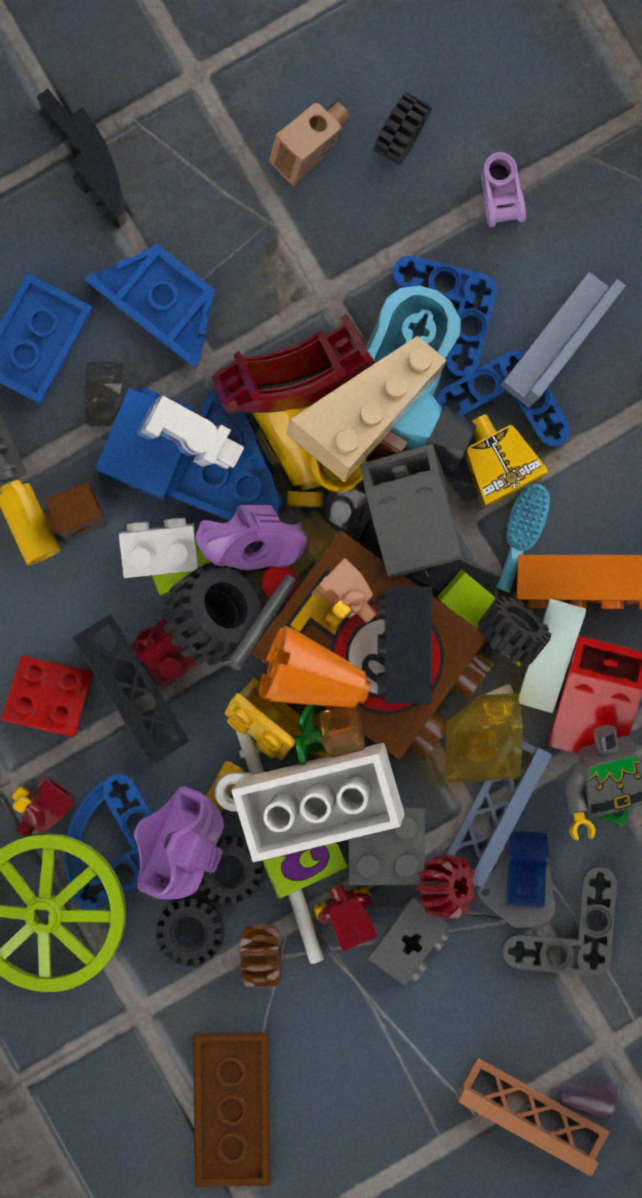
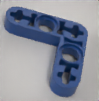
(460, 296)
(498, 372)

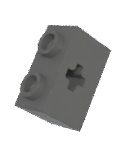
(389, 950)

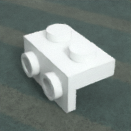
(158, 549)

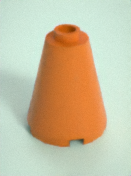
(310, 674)

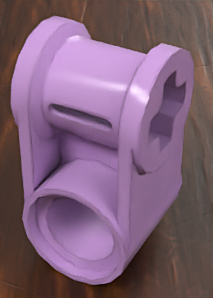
(502, 197)

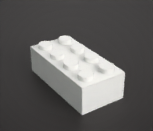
(318, 803)

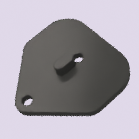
(516, 915)

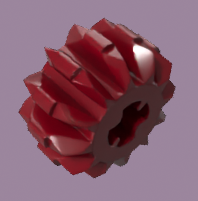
(446, 886)

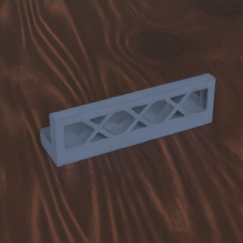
(560, 338)
(508, 818)

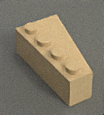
(361, 412)

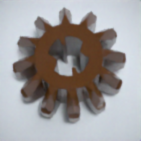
(260, 956)

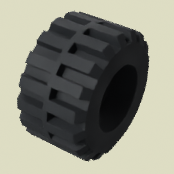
(190, 622)

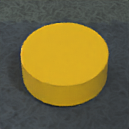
(305, 499)

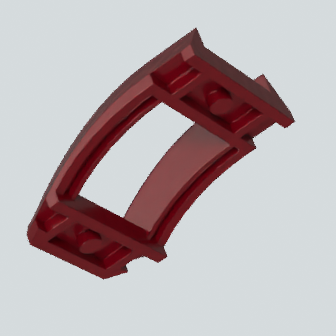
(341, 348)

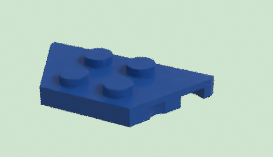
(161, 299)

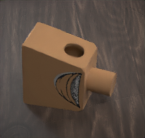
(307, 141)

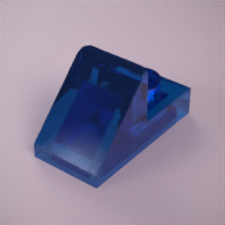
(527, 869)

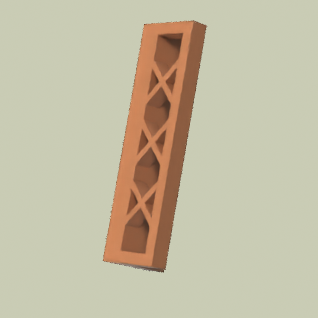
(526, 1129)

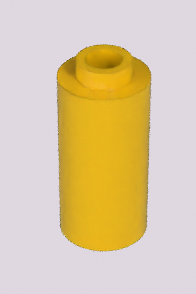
(27, 522)

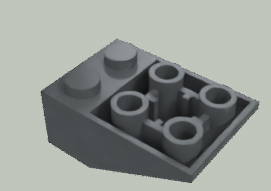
(411, 511)

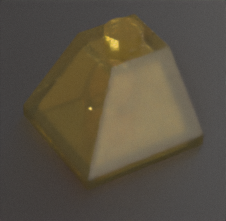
(485, 740)

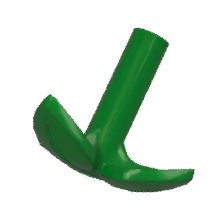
(310, 735)

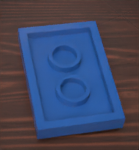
(38, 337)

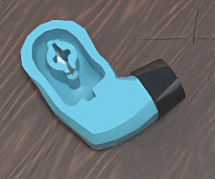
(433, 318)

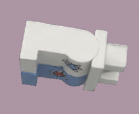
(190, 433)

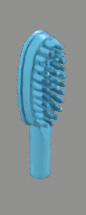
(523, 529)

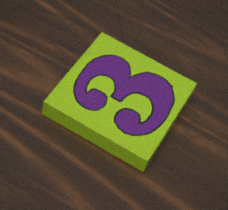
(303, 868)

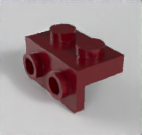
(160, 655)

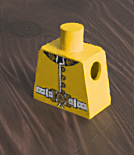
(500, 462)

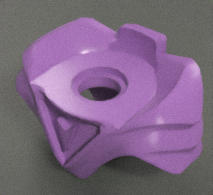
(233, 541)
(194, 829)

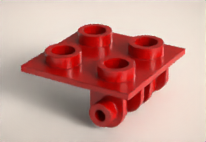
(47, 696)

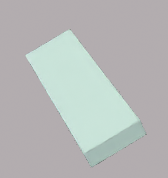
(547, 672)

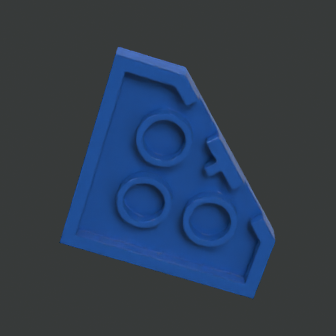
(223, 489)

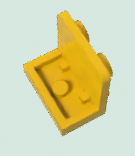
(265, 721)

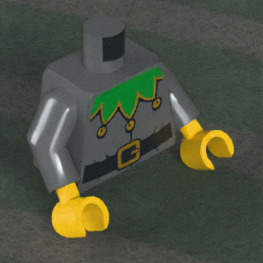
(604, 779)

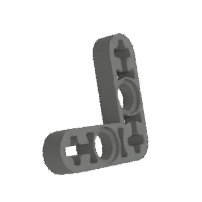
(577, 947)

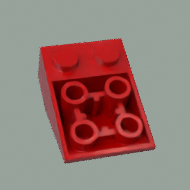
(597, 690)

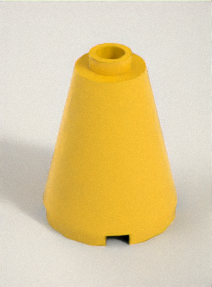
(290, 454)

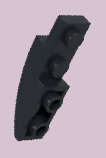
(95, 165)
(435, 577)

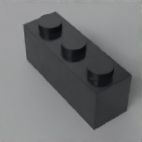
(405, 645)

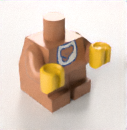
(347, 594)

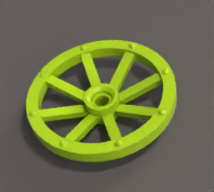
(57, 914)

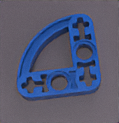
(78, 826)

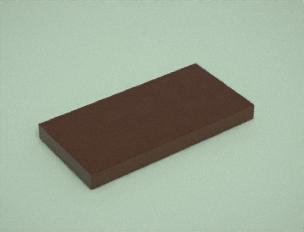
(231, 1109)

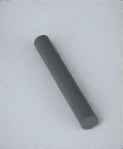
(262, 622)

